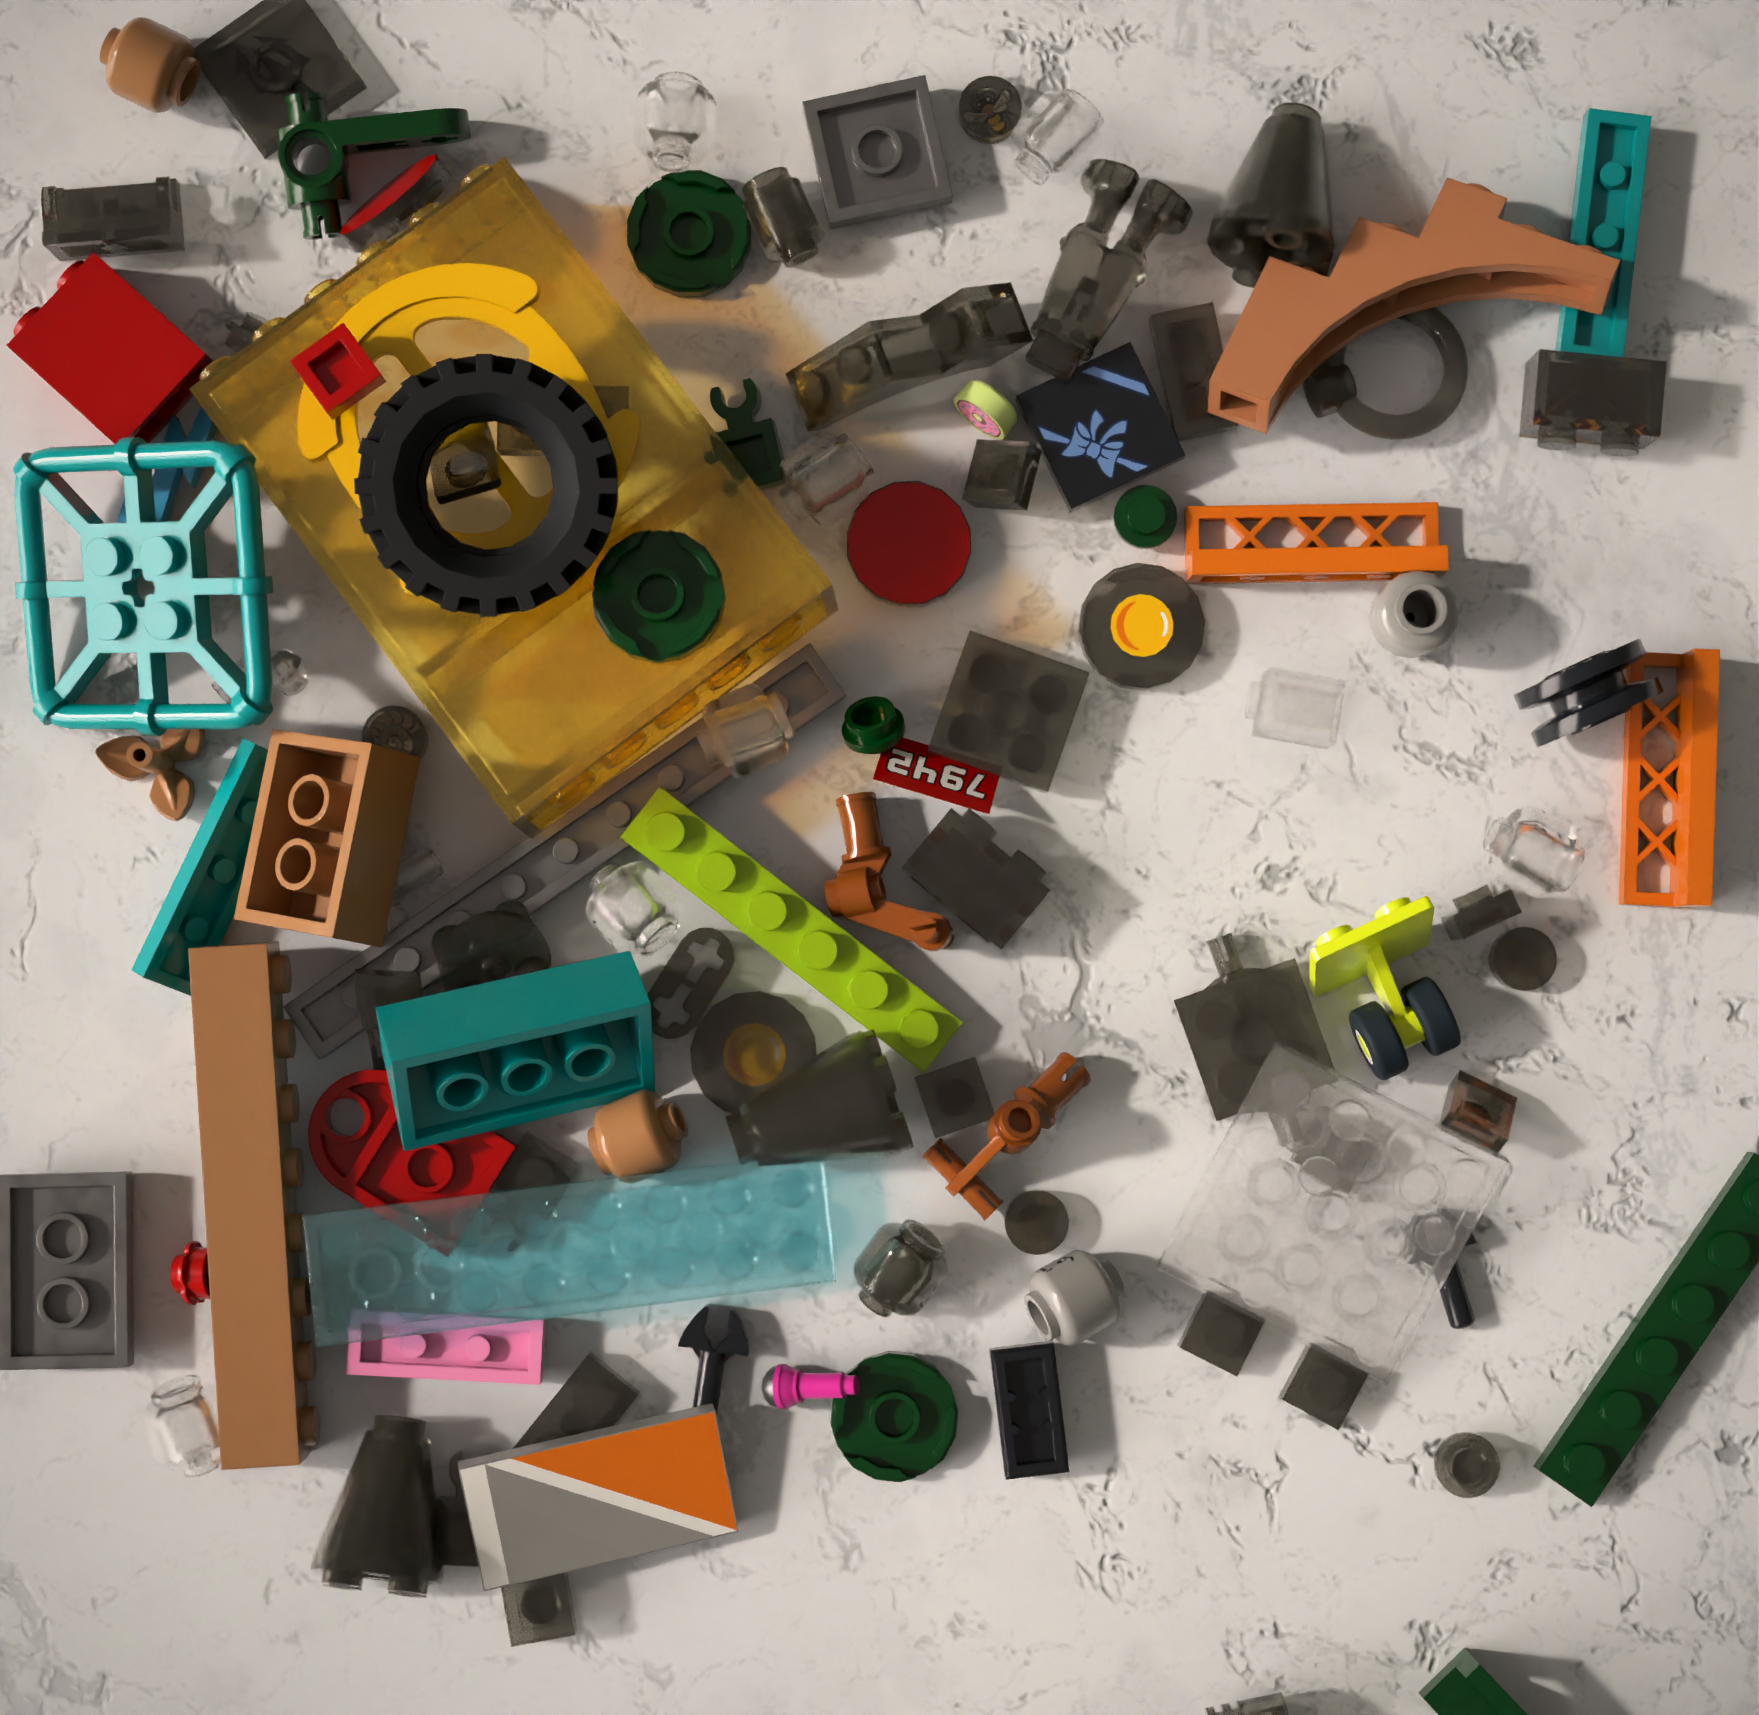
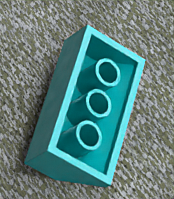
(517, 1049)

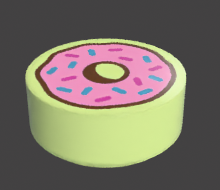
(986, 409)

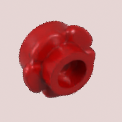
(190, 1274)

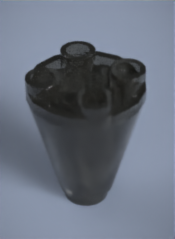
(1278, 199)
(825, 1110)
(385, 1515)

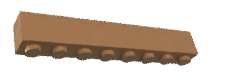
(252, 1204)

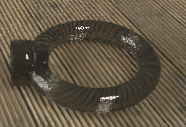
(1334, 390)

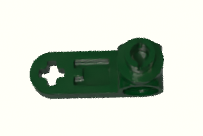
(323, 193)

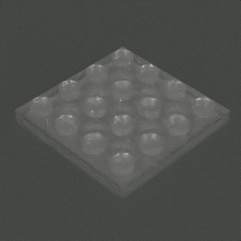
(1332, 1213)

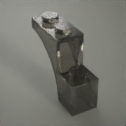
(901, 353)

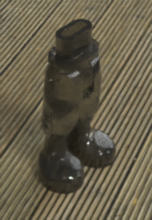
(1095, 280)

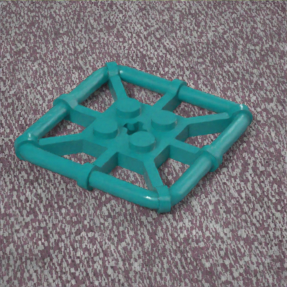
(171, 557)

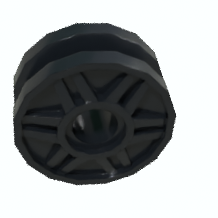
(1588, 693)

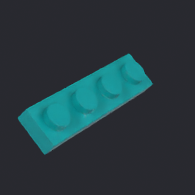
(1607, 218)
(210, 877)

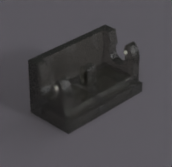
(113, 220)

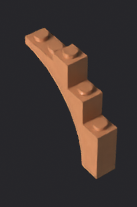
(1384, 273)

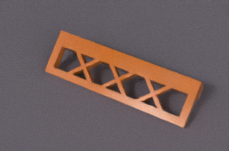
(1316, 562)
(1693, 782)

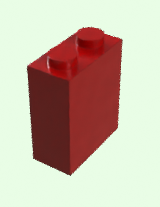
(109, 352)

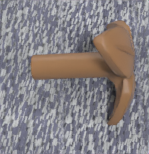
(134, 758)

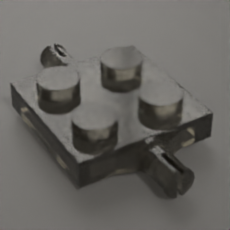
(1239, 1020)

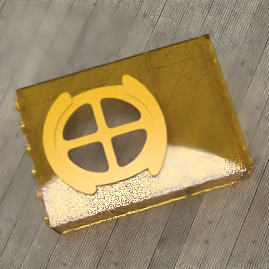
(541, 692)

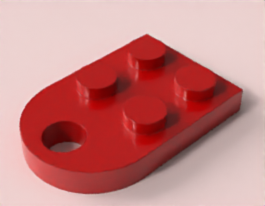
(373, 1160)

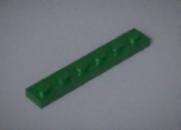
(1659, 1341)

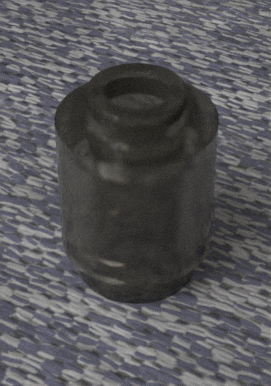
(782, 217)

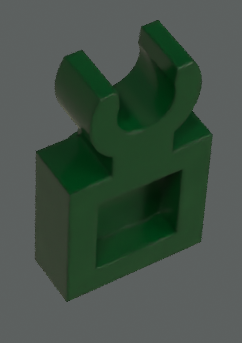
(750, 442)

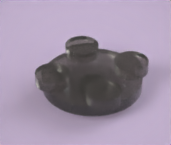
(490, 947)

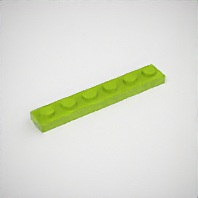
(791, 929)

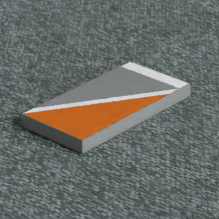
(598, 1496)

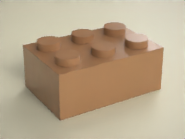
(327, 837)

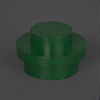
(1145, 517)
(872, 725)

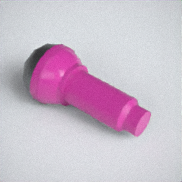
(787, 1386)

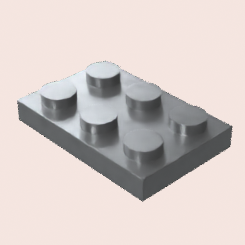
(66, 1270)

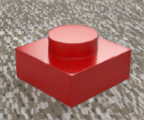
(337, 371)

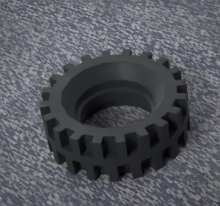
(396, 495)

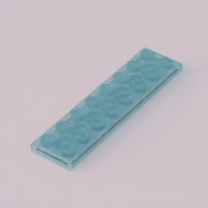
(566, 1249)

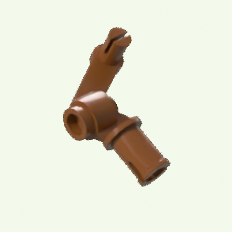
(860, 890)
(1009, 1131)

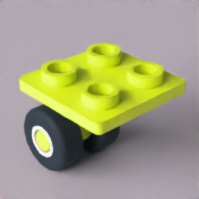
(1409, 1019)

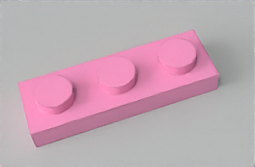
(471, 1354)

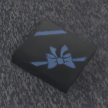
(1100, 427)

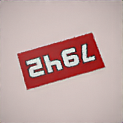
(916, 770)

